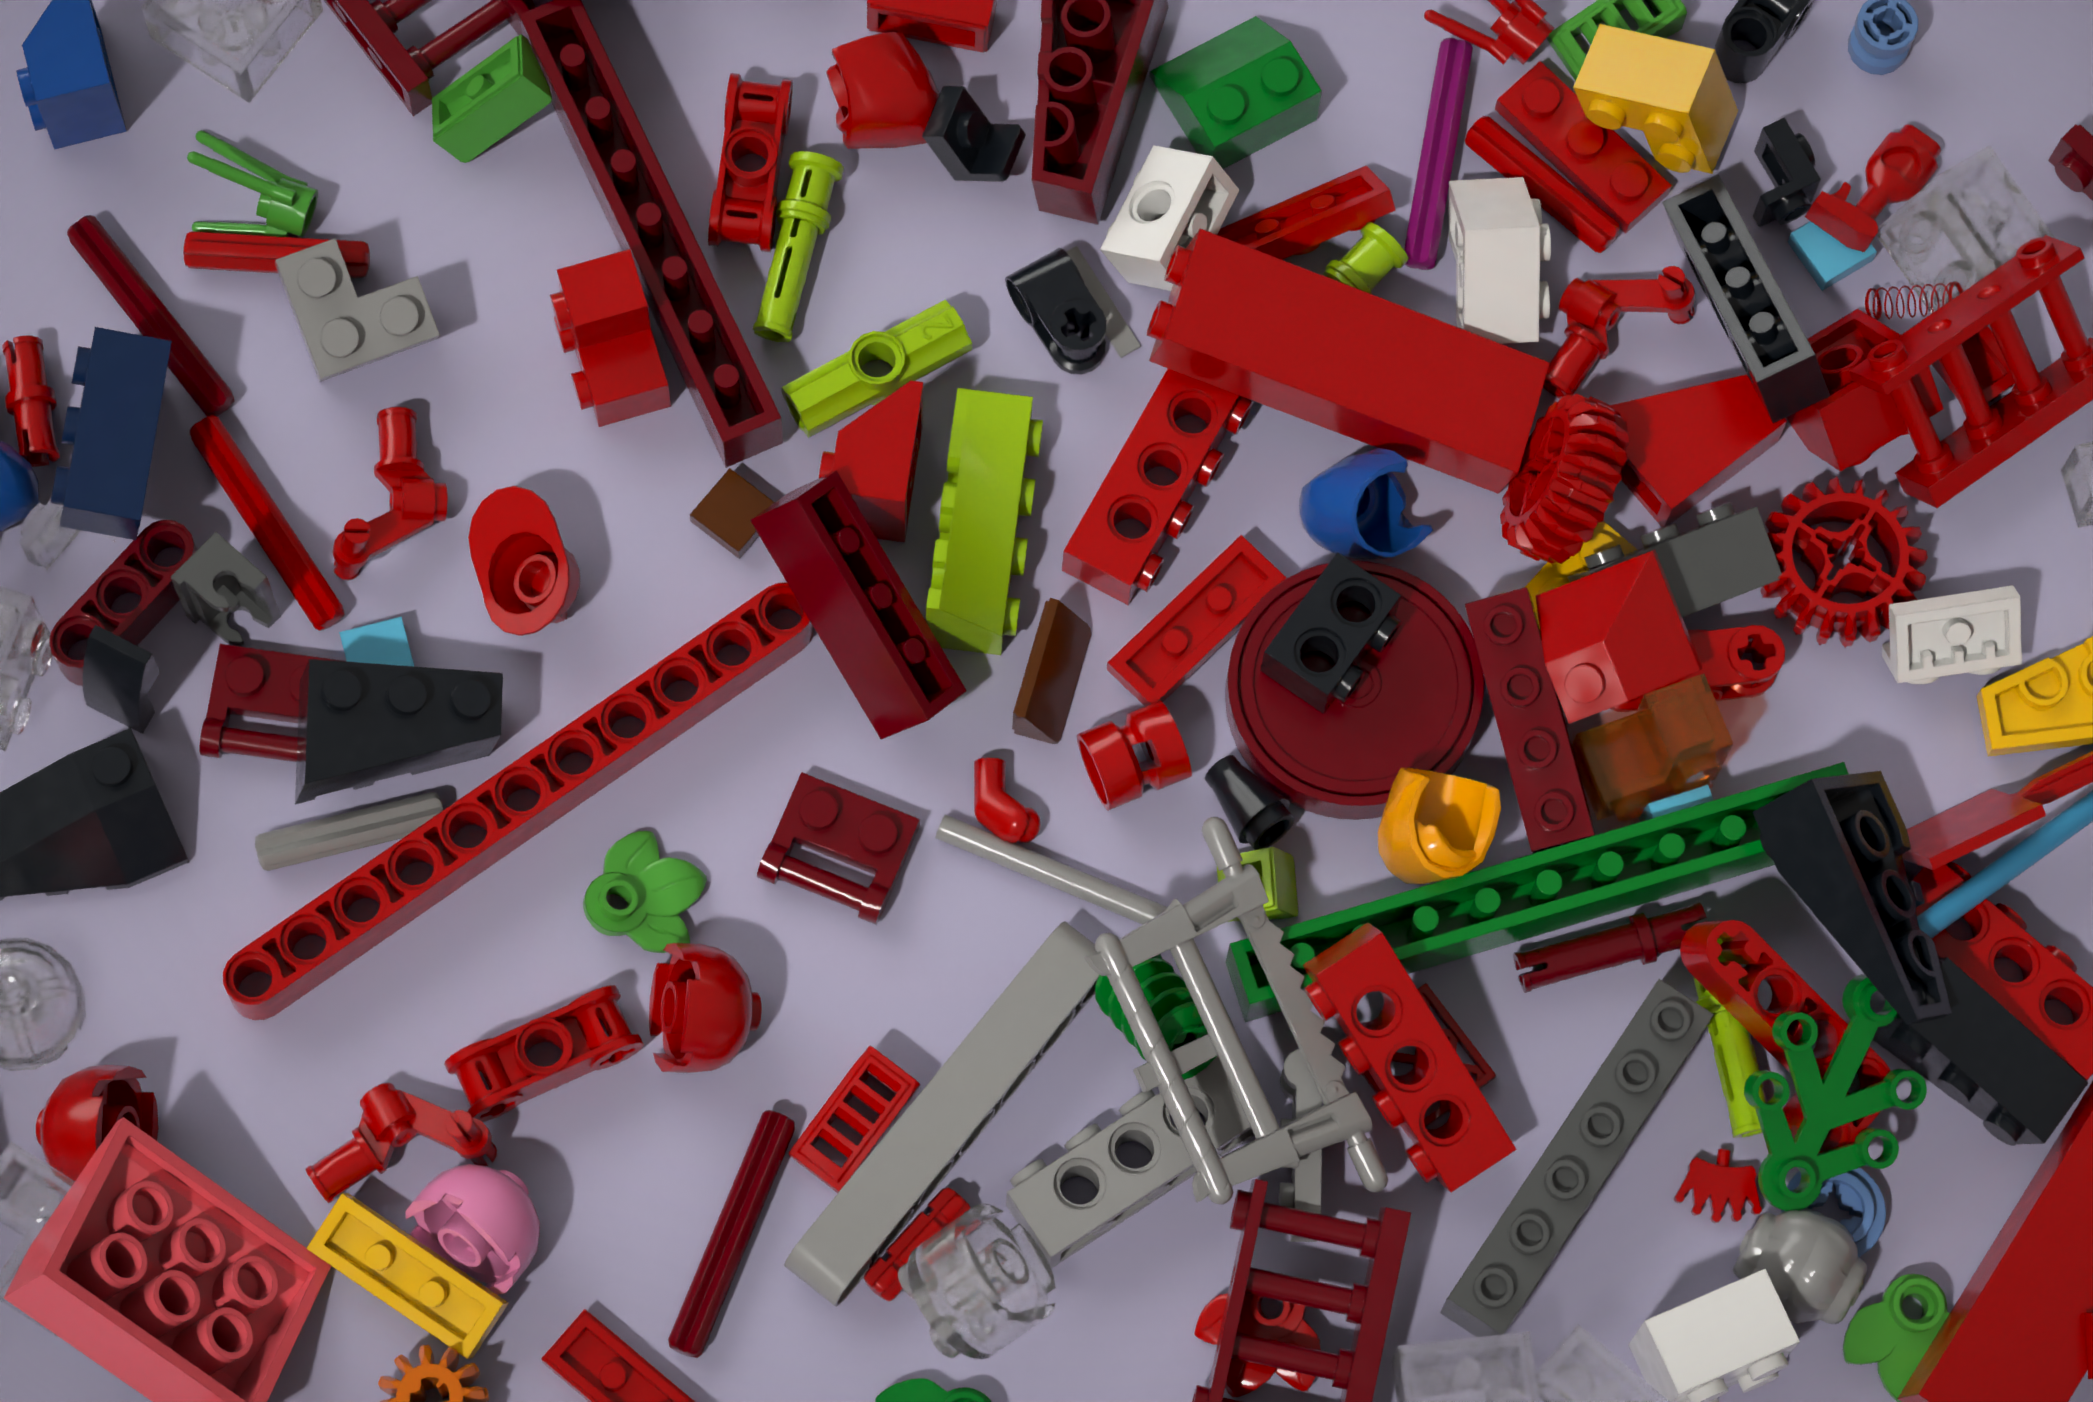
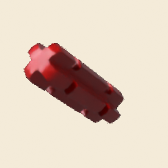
(883, 1275)

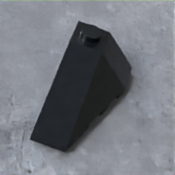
(86, 824)

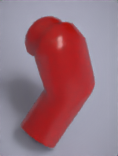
(999, 810)

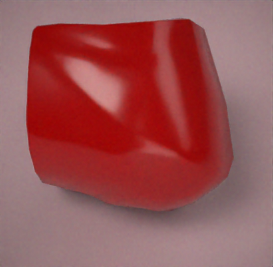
(881, 92)

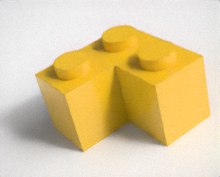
(1662, 88)

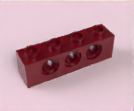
(1530, 720)

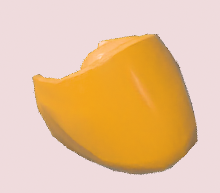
(1436, 825)

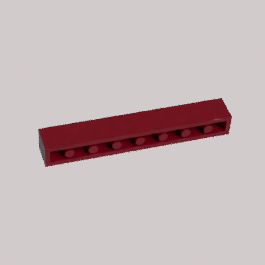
(654, 228)

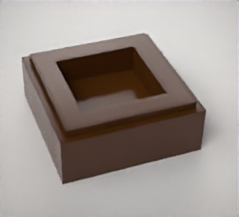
(728, 511)

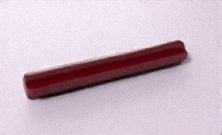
(150, 314)
(731, 1234)

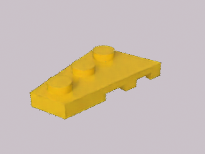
(2041, 705)

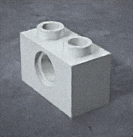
(1164, 209)

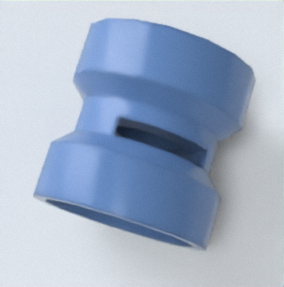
(1877, 47)

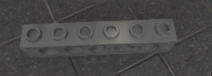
(1577, 1162)

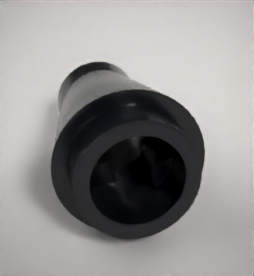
(1251, 806)

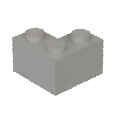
(348, 329)

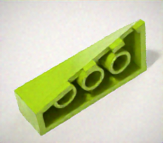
(979, 521)

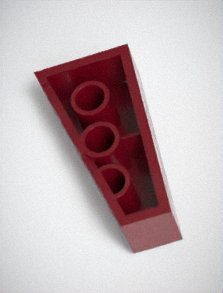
(1088, 91)

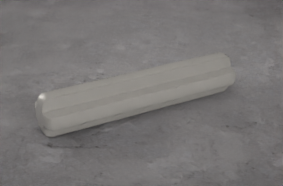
(345, 831)

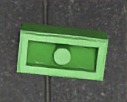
(489, 100)

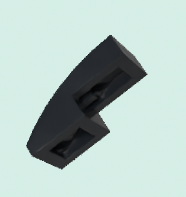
(119, 679)

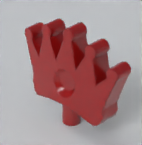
(1720, 1185)

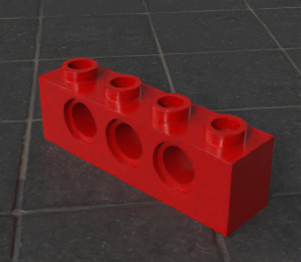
(1123, 564)
(2045, 970)
(1472, 1135)

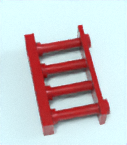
(2016, 420)

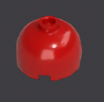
(701, 1008)
(85, 1111)

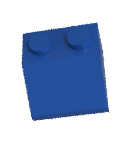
(70, 76)

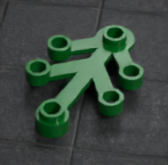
(1826, 1102)

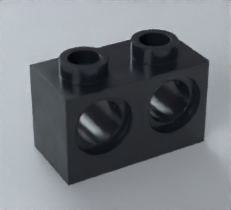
(1320, 627)

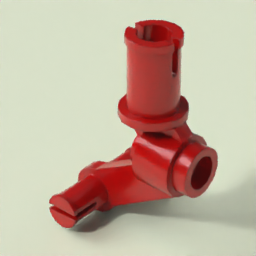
(1595, 308)
(412, 500)
(391, 1121)

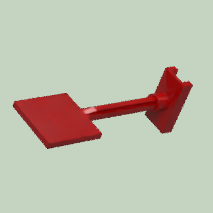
(1992, 815)

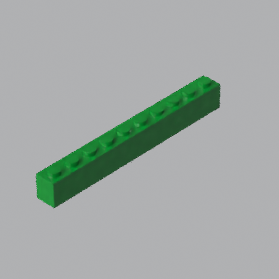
(1537, 890)

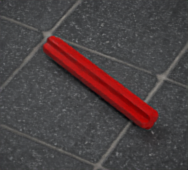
(266, 522)

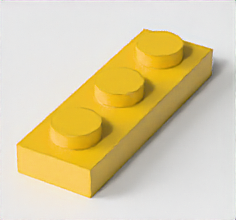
(407, 1275)

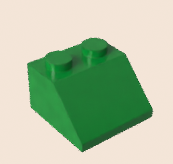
(1239, 91)

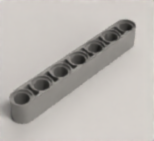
(946, 1117)

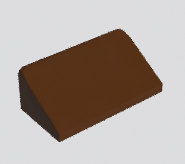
(1051, 674)

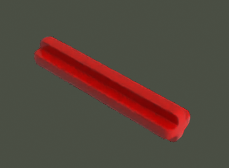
(1543, 183)
(259, 252)

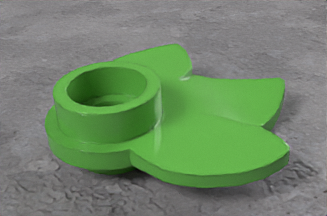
(653, 890)
(1889, 1337)

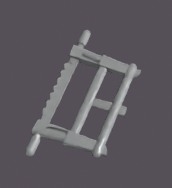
(1275, 1147)

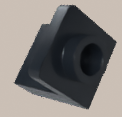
(1791, 169)

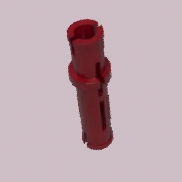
(1608, 948)

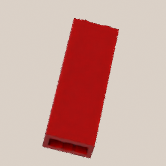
(1347, 360)
(2024, 1310)

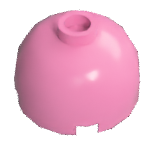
(479, 1223)

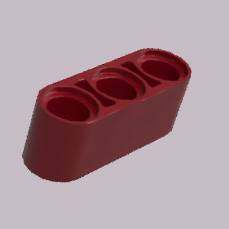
(129, 573)

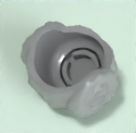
(1808, 1262)

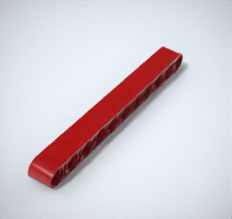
(511, 828)

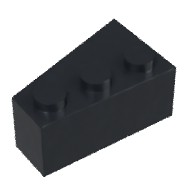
(389, 721)
(1986, 1062)

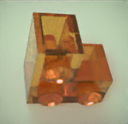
(1659, 751)

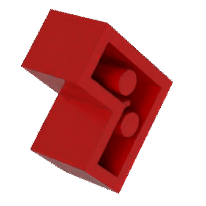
(608, 326)

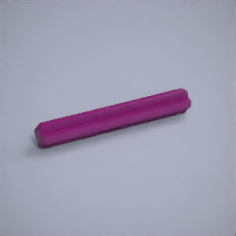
(1437, 153)

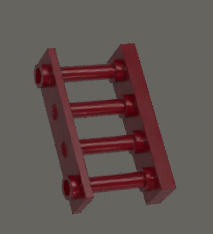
(411, 68)
(1365, 1305)

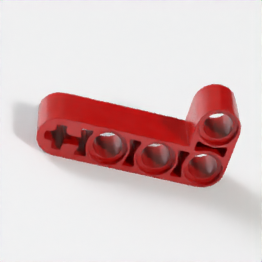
(1737, 992)

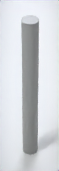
(1048, 871)

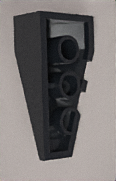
(1842, 855)

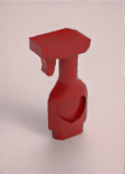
(1892, 174)

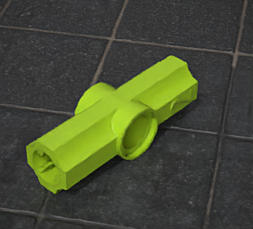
(843, 388)

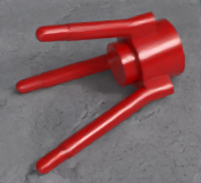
(1519, 29)

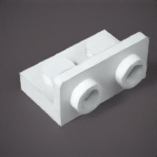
(1954, 635)

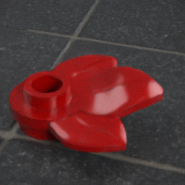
(1288, 1328)

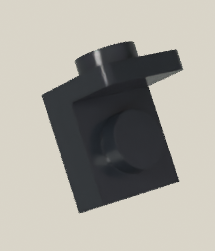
(967, 140)

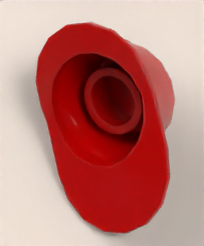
(522, 561)

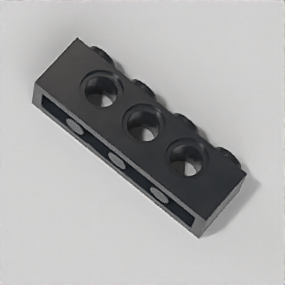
(1746, 299)

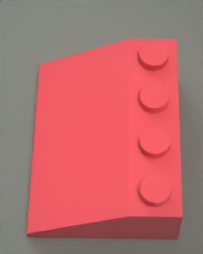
(168, 1277)

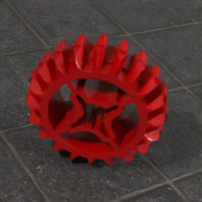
(1565, 479)
(1859, 577)

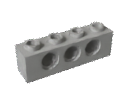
(1122, 1191)

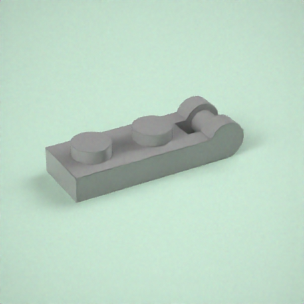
(1305, 1184)

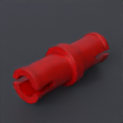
(31, 400)

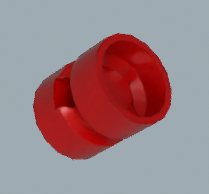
(1112, 761)

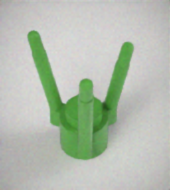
(283, 200)

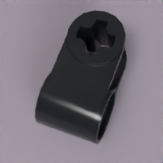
(1762, 24)
(1056, 303)

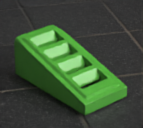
(1669, 20)

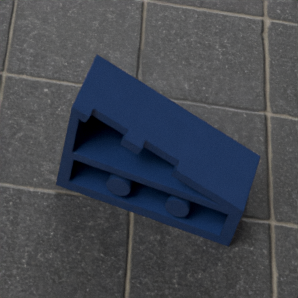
(111, 433)

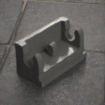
(221, 582)

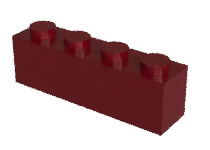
(858, 605)

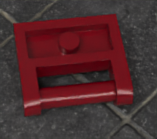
(256, 686)
(848, 831)

